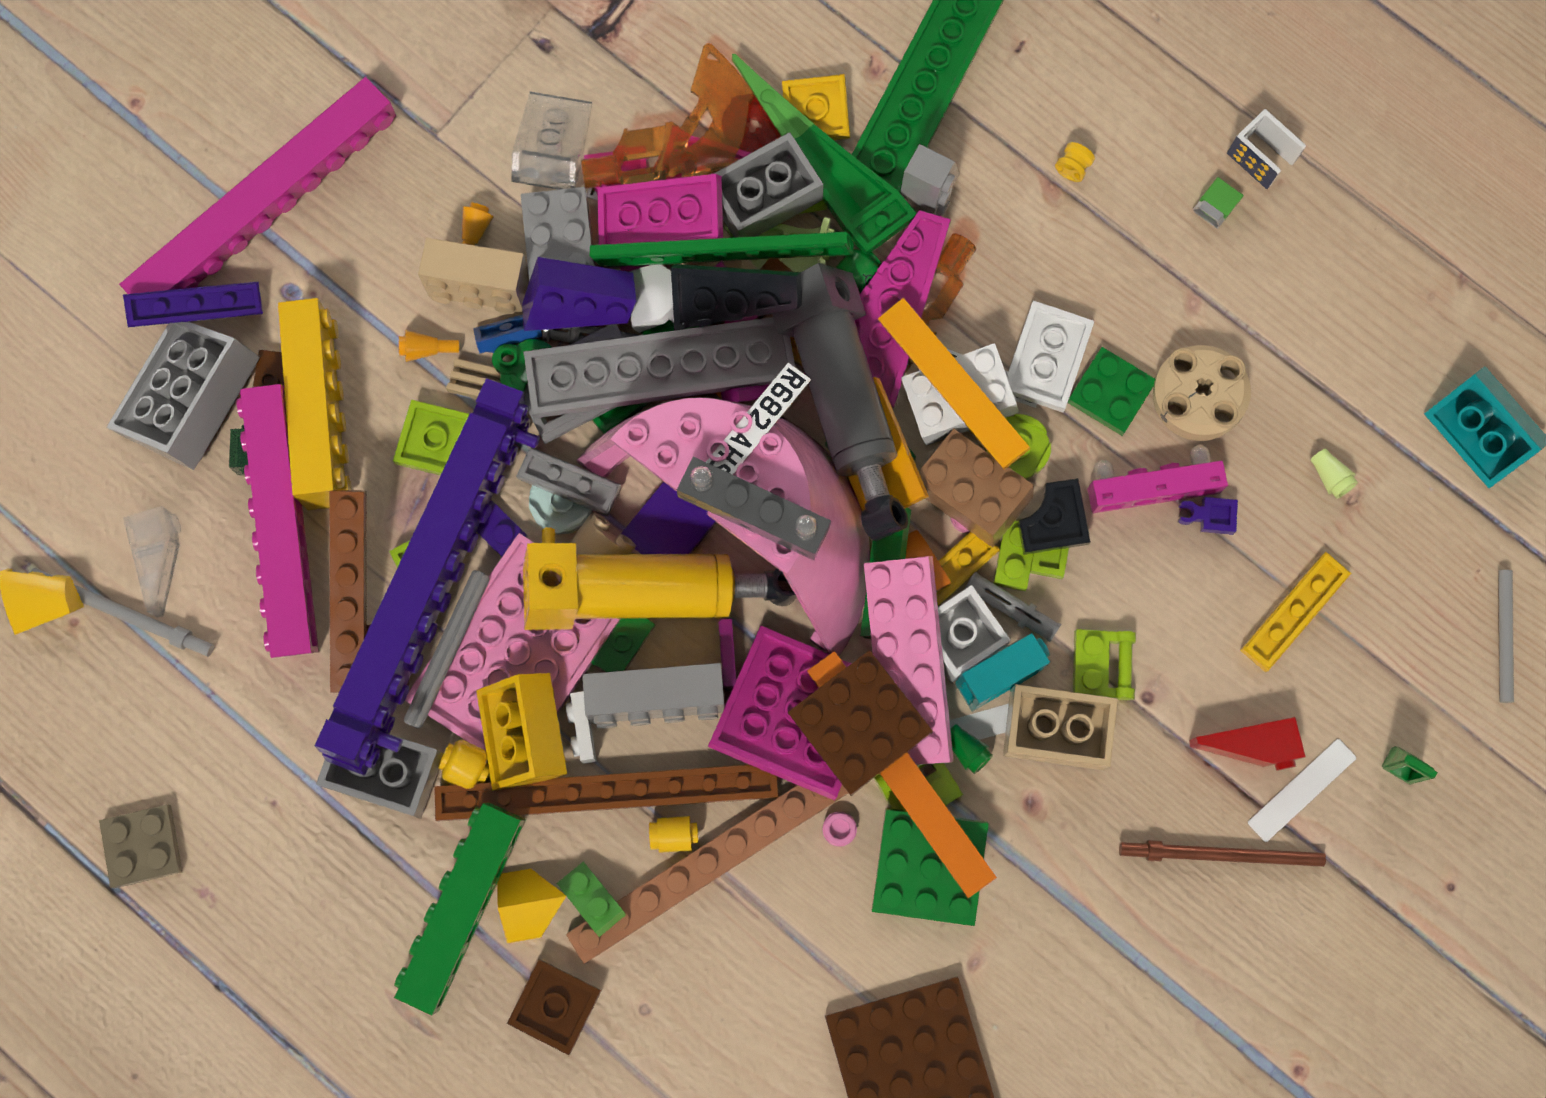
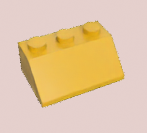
(521, 731)

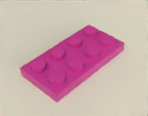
(661, 210)

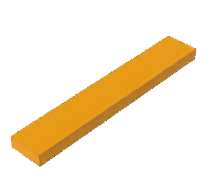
(954, 384)

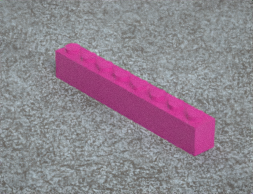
(278, 524)

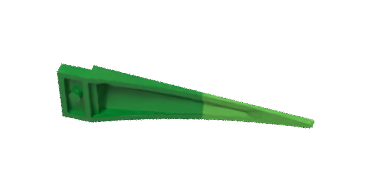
(852, 192)

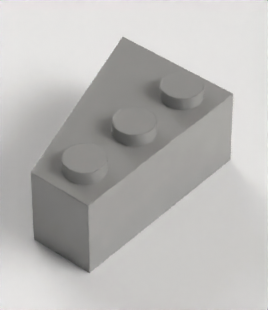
(929, 181)

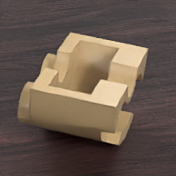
(597, 539)

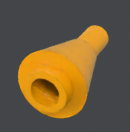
(474, 223)
(419, 346)

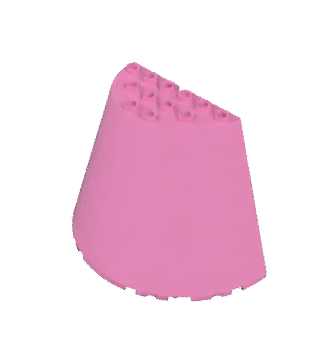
(782, 463)

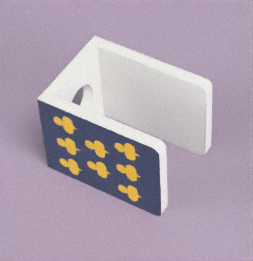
(1276, 136)

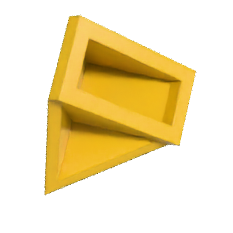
(526, 904)

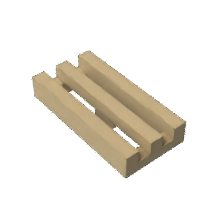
(455, 375)

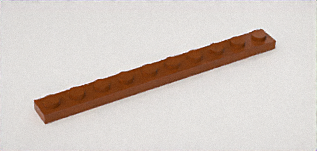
(611, 792)

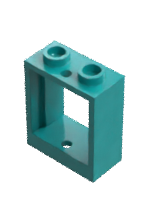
(1003, 671)

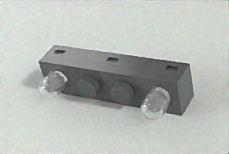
(753, 508)

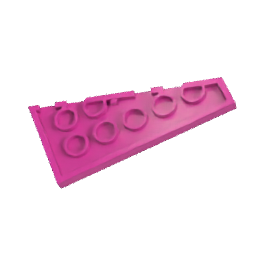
(905, 275)

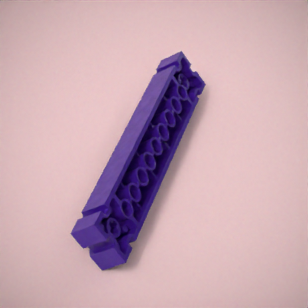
(423, 580)

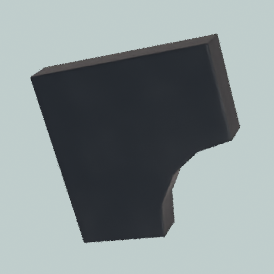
(1058, 521)

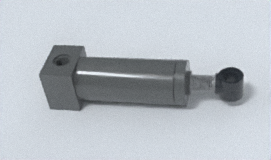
(845, 389)

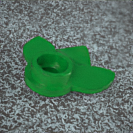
(514, 372)

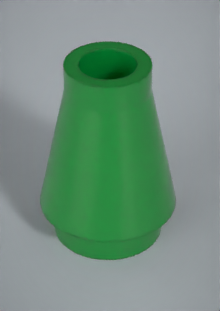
(969, 750)

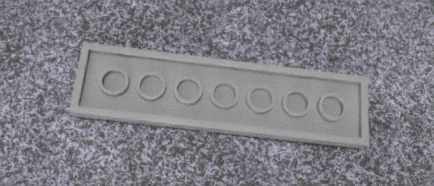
(655, 367)

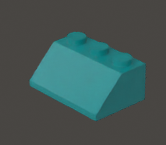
(1487, 427)

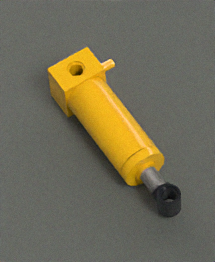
(632, 586)

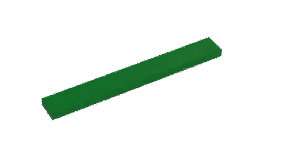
(722, 249)

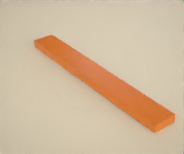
(925, 807)

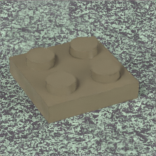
(140, 846)

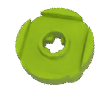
(1036, 437)

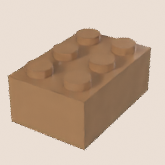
(974, 488)

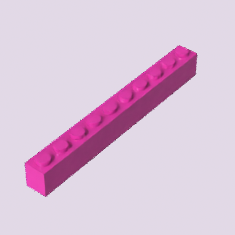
(266, 192)

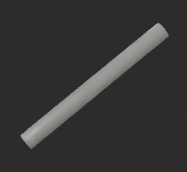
(1506, 659)

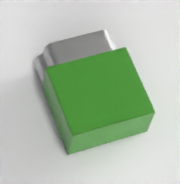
(1217, 203)

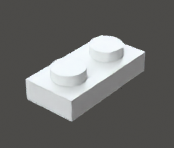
(583, 742)

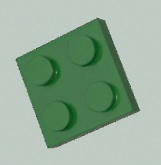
(1112, 391)

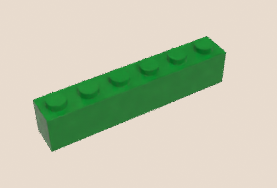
(459, 908)

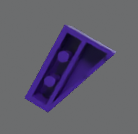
(576, 296)

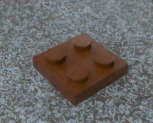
(554, 1007)

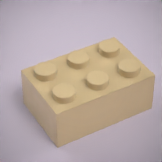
(474, 275)
(1060, 727)

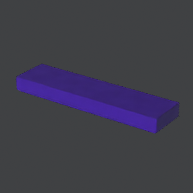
(192, 304)

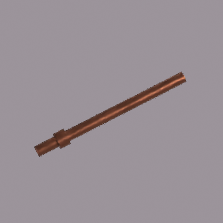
(1156, 851)

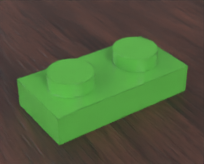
(591, 899)

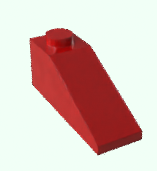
(1260, 744)

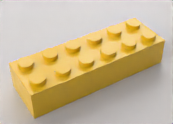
(313, 402)

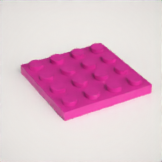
(757, 719)

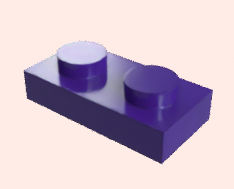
(499, 530)

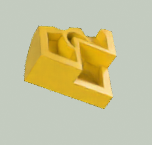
(36, 598)

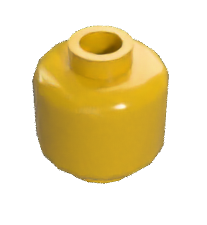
(464, 764)

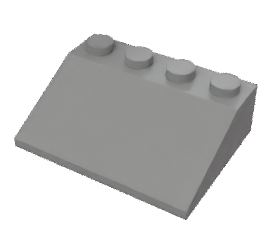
(184, 392)

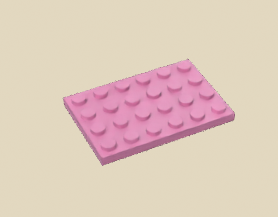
(501, 648)

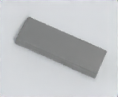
(568, 481)

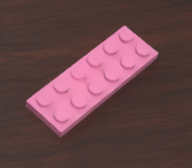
(910, 646)

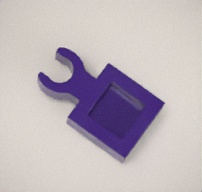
(1215, 515)

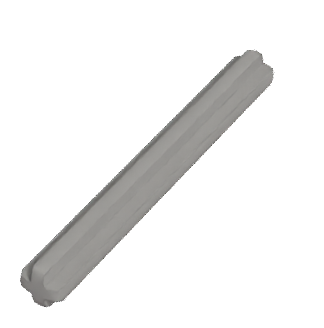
(446, 649)

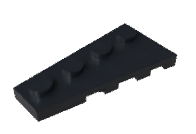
(722, 293)

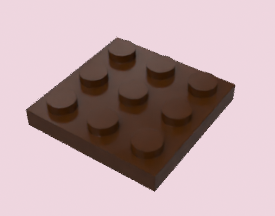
(860, 722)

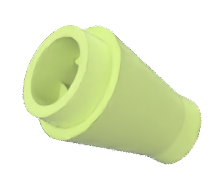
(1334, 474)

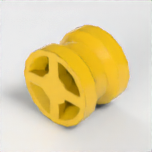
(1074, 162)

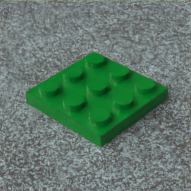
(914, 879)

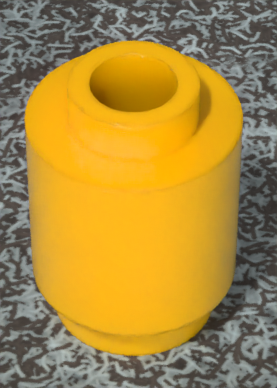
(673, 834)

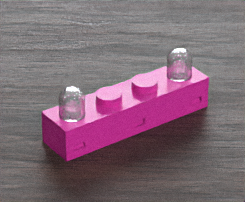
(1159, 486)

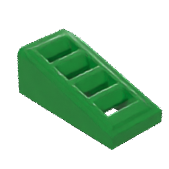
(1407, 766)

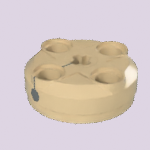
(1201, 392)

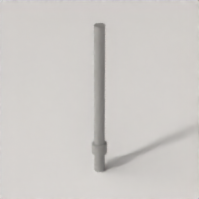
(177, 636)

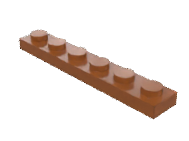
(347, 580)

